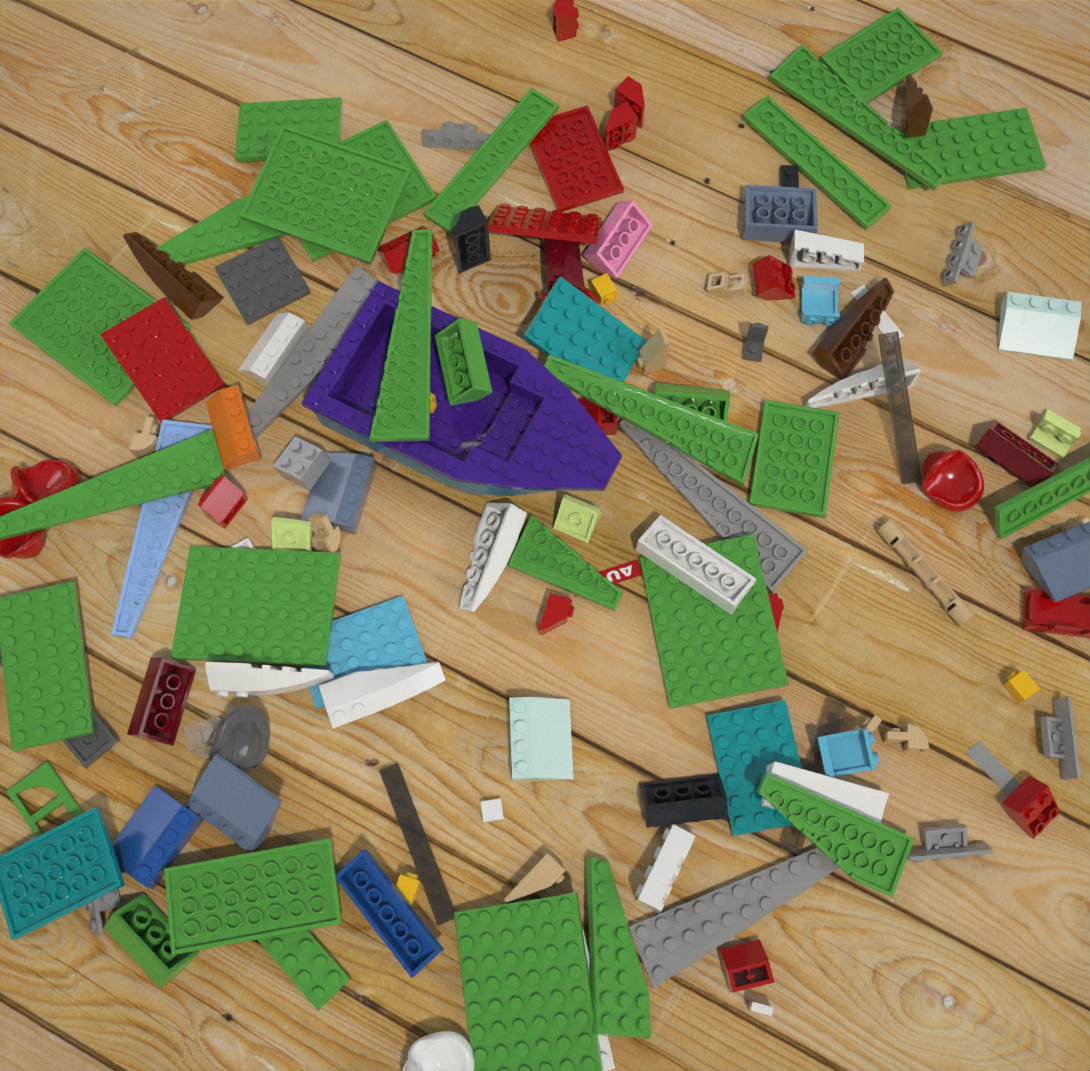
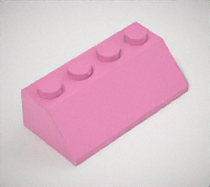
(618, 238)

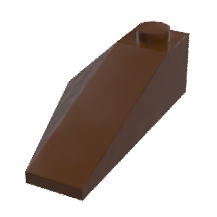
(915, 110)

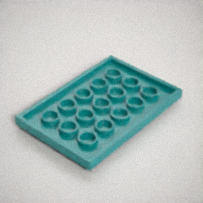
(583, 333)
(743, 747)
(57, 873)

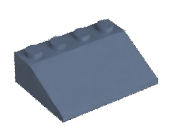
(776, 212)
(342, 490)
(1061, 562)
(234, 804)

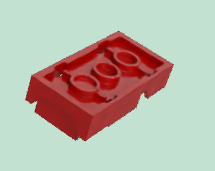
(1062, 617)

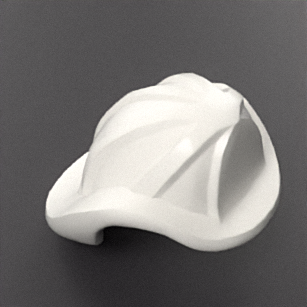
(440, 1053)

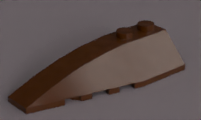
(183, 288)
(847, 339)

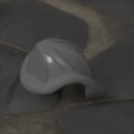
(243, 738)

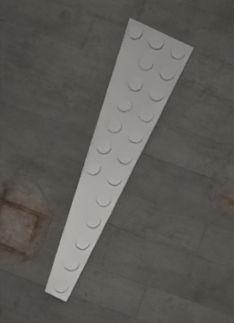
(312, 351)
(721, 507)
(699, 926)

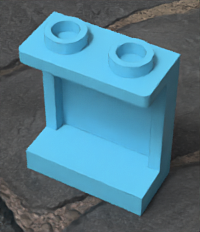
(819, 300)
(848, 752)

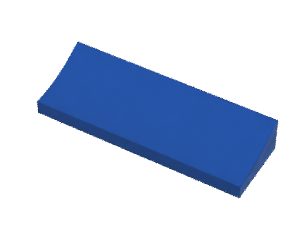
(389, 913)

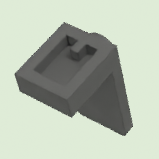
(755, 342)

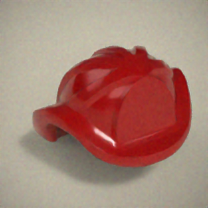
(42, 479)
(952, 480)
(24, 545)

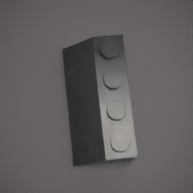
(471, 239)
(683, 800)

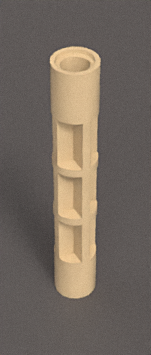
(925, 572)

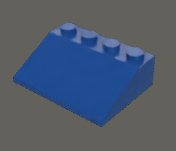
(154, 837)

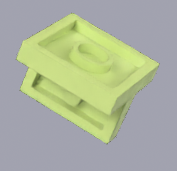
(1055, 434)
(577, 518)
(291, 534)

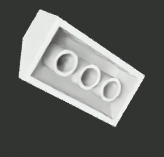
(274, 347)

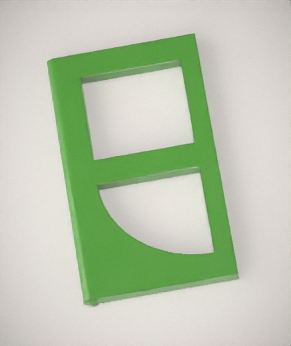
(43, 777)

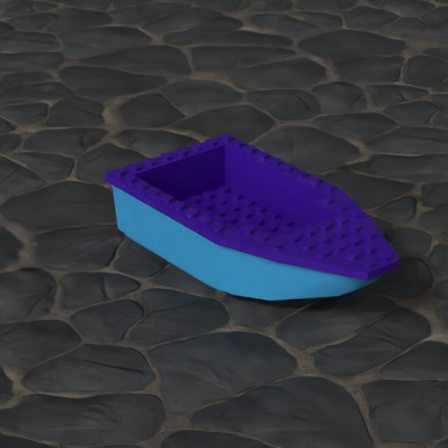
(510, 443)

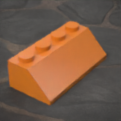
(232, 428)

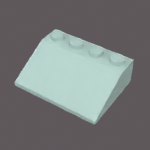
(1039, 325)
(540, 739)

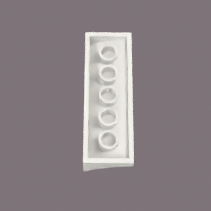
(695, 564)
(849, 795)

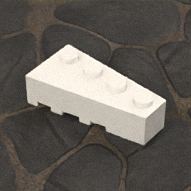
(825, 252)
(665, 868)

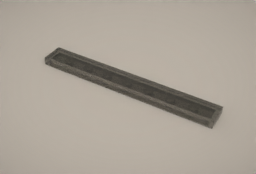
(900, 407)
(829, 724)
(418, 844)

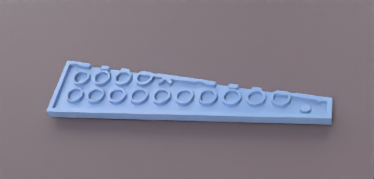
(152, 538)

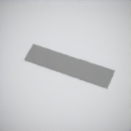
(993, 768)

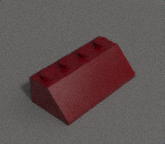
(563, 260)
(1016, 455)
(161, 701)

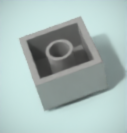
(302, 463)

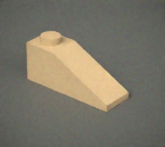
(654, 353)
(541, 877)

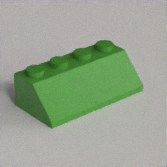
(463, 362)
(706, 400)
(146, 938)

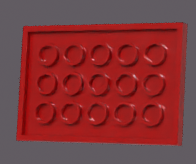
(575, 160)
(545, 223)
(162, 360)

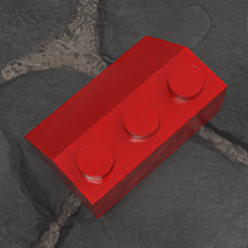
(395, 252)

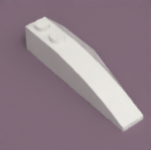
(860, 386)
(493, 547)
(246, 680)
(375, 690)

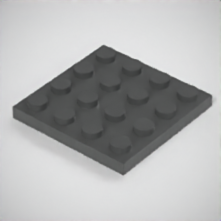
(262, 280)

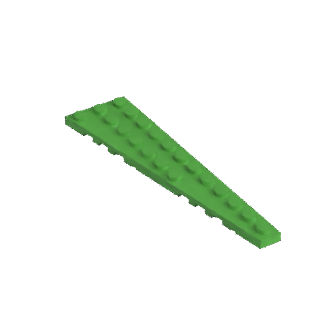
(823, 92)
(406, 382)
(699, 435)
(163, 474)

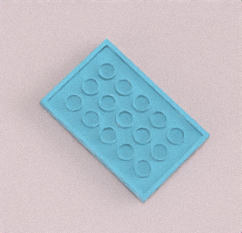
(370, 641)

